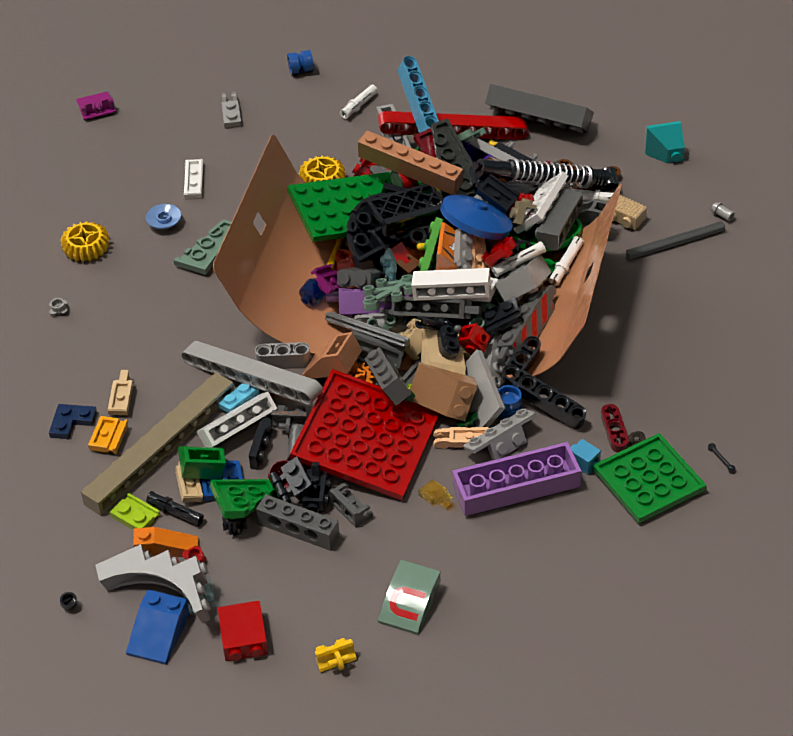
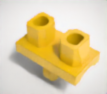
(335, 655)

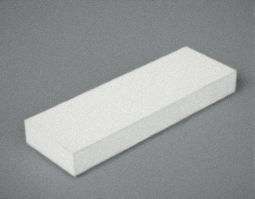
(193, 179)

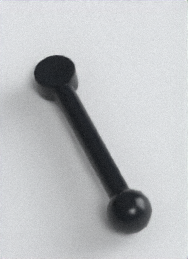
(712, 447)

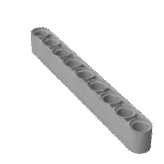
(252, 372)

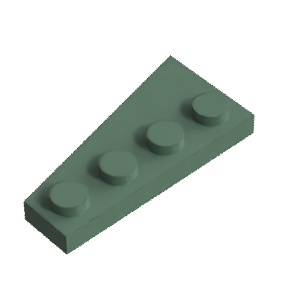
(202, 255)

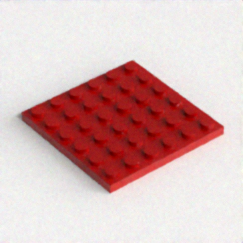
(364, 435)

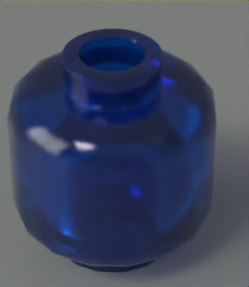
(311, 293)

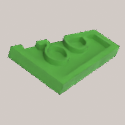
(427, 261)

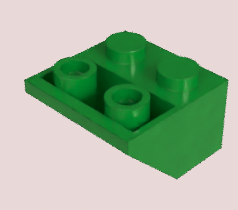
(201, 462)

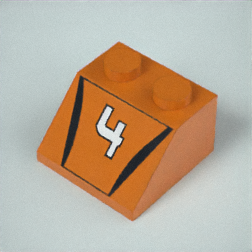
(445, 250)

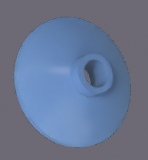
(163, 216)

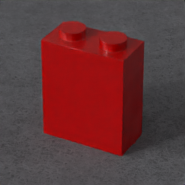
(242, 631)

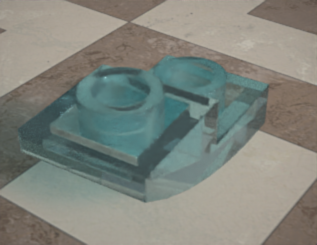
(389, 265)

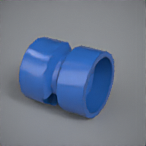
(300, 62)
(511, 399)

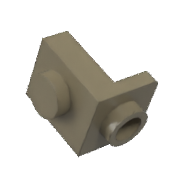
(518, 211)

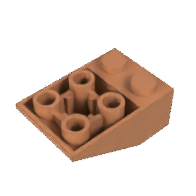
(337, 354)

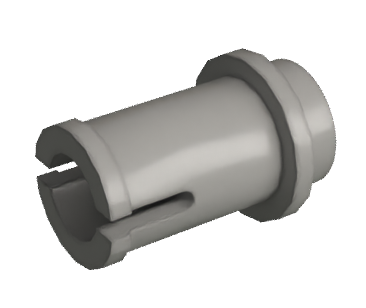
(722, 211)

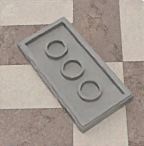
(486, 398)

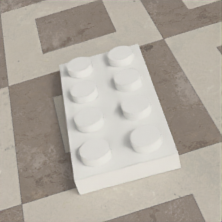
(543, 199)

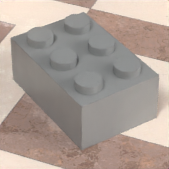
(523, 279)

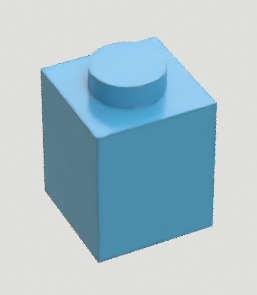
(586, 455)

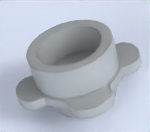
(58, 306)

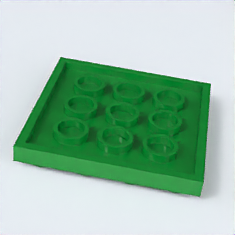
(649, 477)

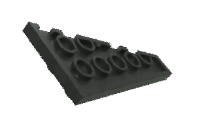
(451, 150)

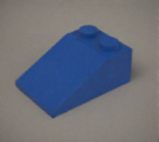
(157, 626)

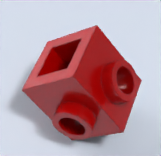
(473, 338)

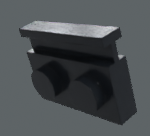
(497, 193)
(502, 316)

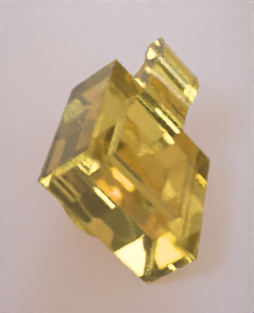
(435, 492)

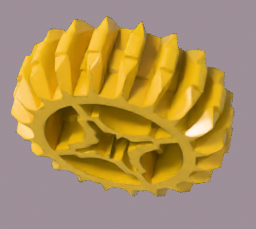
(321, 169)
(85, 241)

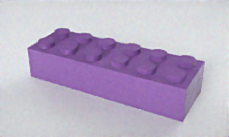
(516, 478)

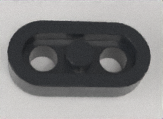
(448, 342)

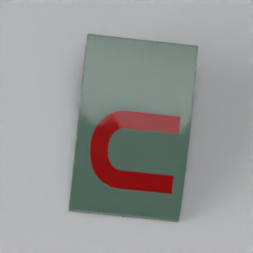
(409, 597)

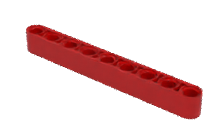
(495, 126)

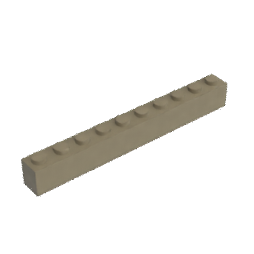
(156, 445)

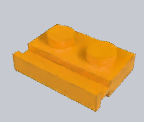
(108, 434)

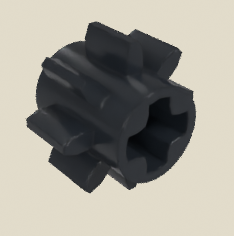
(234, 526)

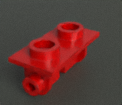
(363, 168)

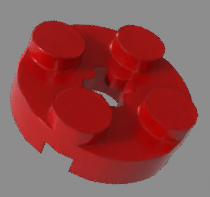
(501, 249)

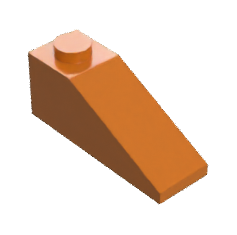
(160, 540)

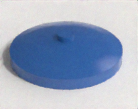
(476, 217)

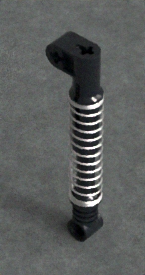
(515, 170)

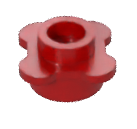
(194, 551)

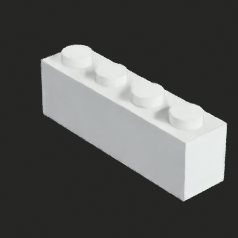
(451, 284)
(236, 420)

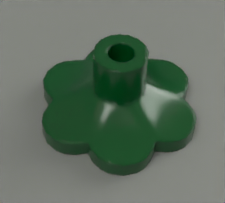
(469, 420)

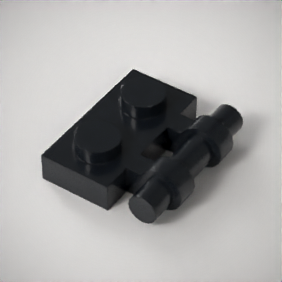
(297, 478)

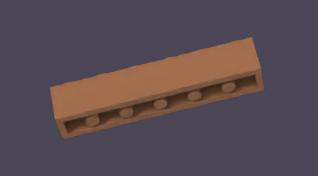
(410, 162)

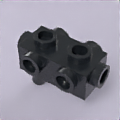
(317, 498)

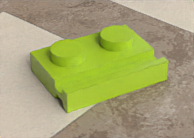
(134, 512)

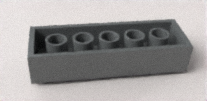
(538, 107)

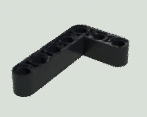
(537, 388)

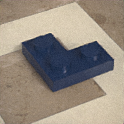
(70, 415)

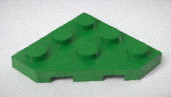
(239, 496)

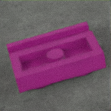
(326, 278)

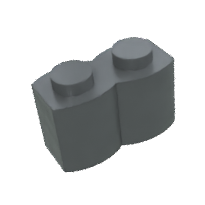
(357, 277)

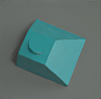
(665, 142)

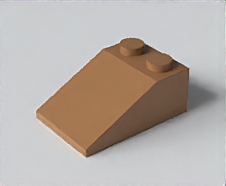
(443, 391)

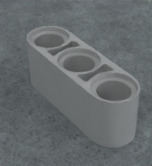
(284, 354)

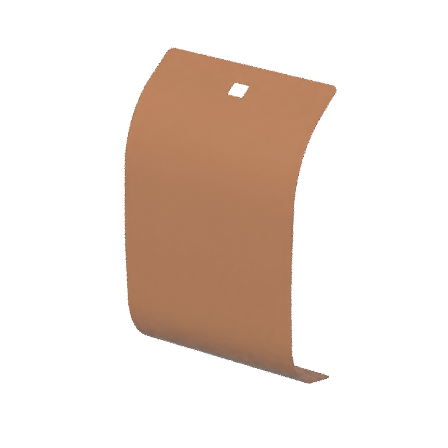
(270, 268)

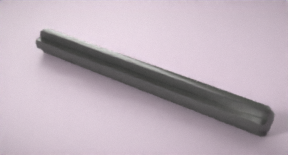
(675, 240)
(367, 329)

